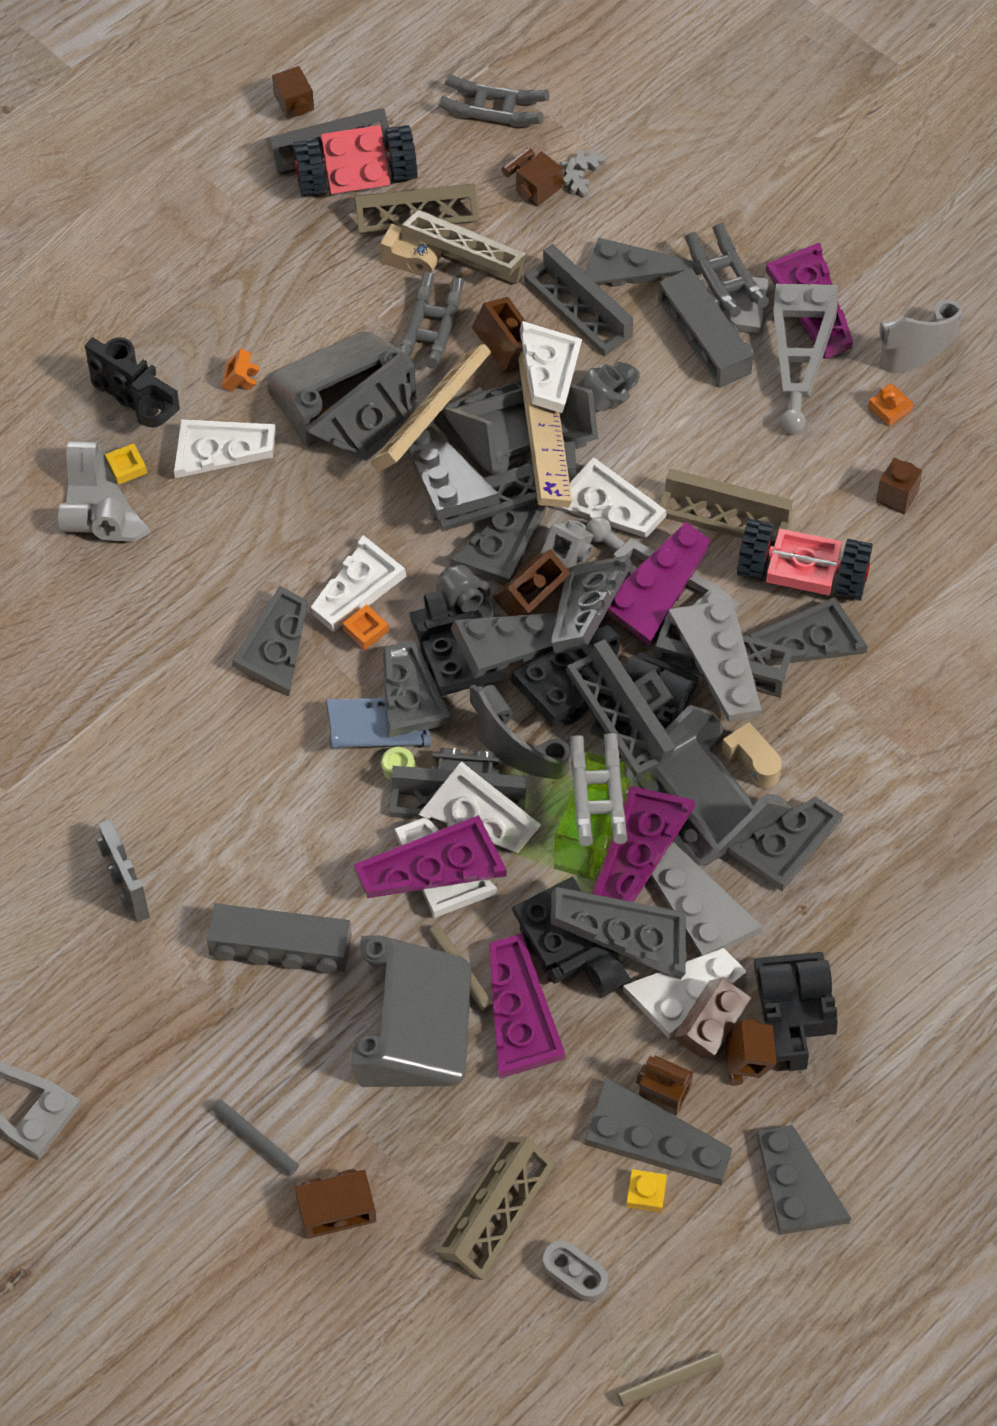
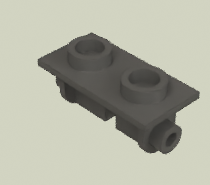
(480, 762)

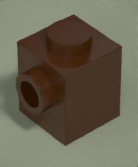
(293, 92)
(899, 485)

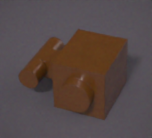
(536, 176)
(749, 1050)
(664, 1083)

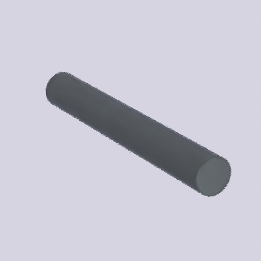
(255, 1137)

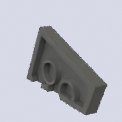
(274, 642)

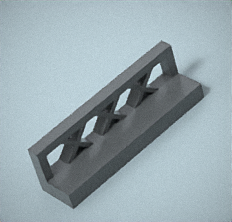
(315, 131)
(588, 294)
(506, 484)
(766, 678)
(630, 702)
(427, 781)

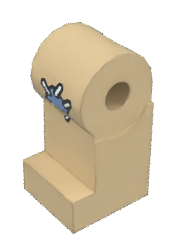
(408, 252)
(754, 754)

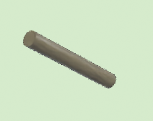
(446, 945)
(670, 1378)

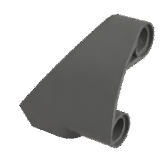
(495, 735)

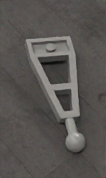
(802, 301)
(602, 533)
(45, 1117)

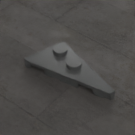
(625, 263)

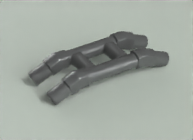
(481, 92)
(729, 258)
(422, 309)

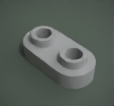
(576, 1272)

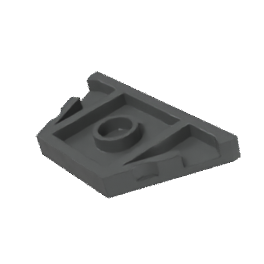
(369, 413)

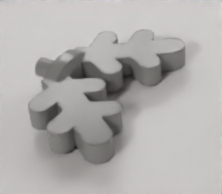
(575, 177)

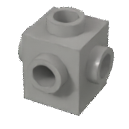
(560, 538)

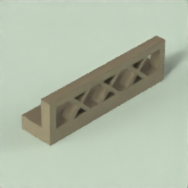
(412, 196)
(467, 246)
(727, 501)
(484, 1203)

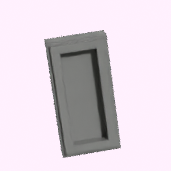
(751, 314)

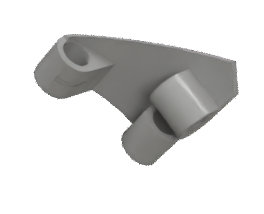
(914, 342)
(95, 499)

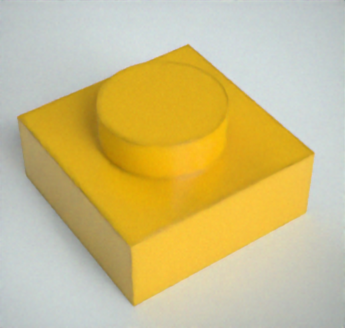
(126, 463)
(646, 1191)

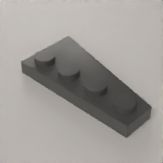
(649, 1134)

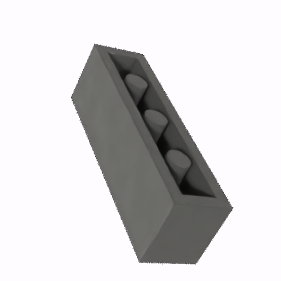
(706, 327)
(279, 938)

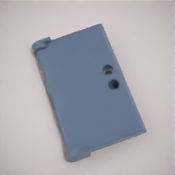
(363, 726)

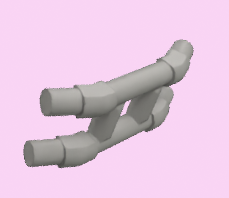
(582, 778)

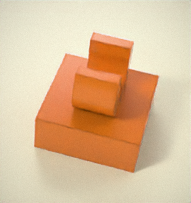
(237, 370)
(890, 404)
(365, 627)

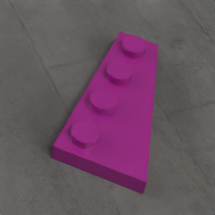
(809, 267)
(658, 583)
(651, 827)
(437, 860)
(521, 1014)

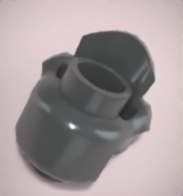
(610, 384)
(464, 592)

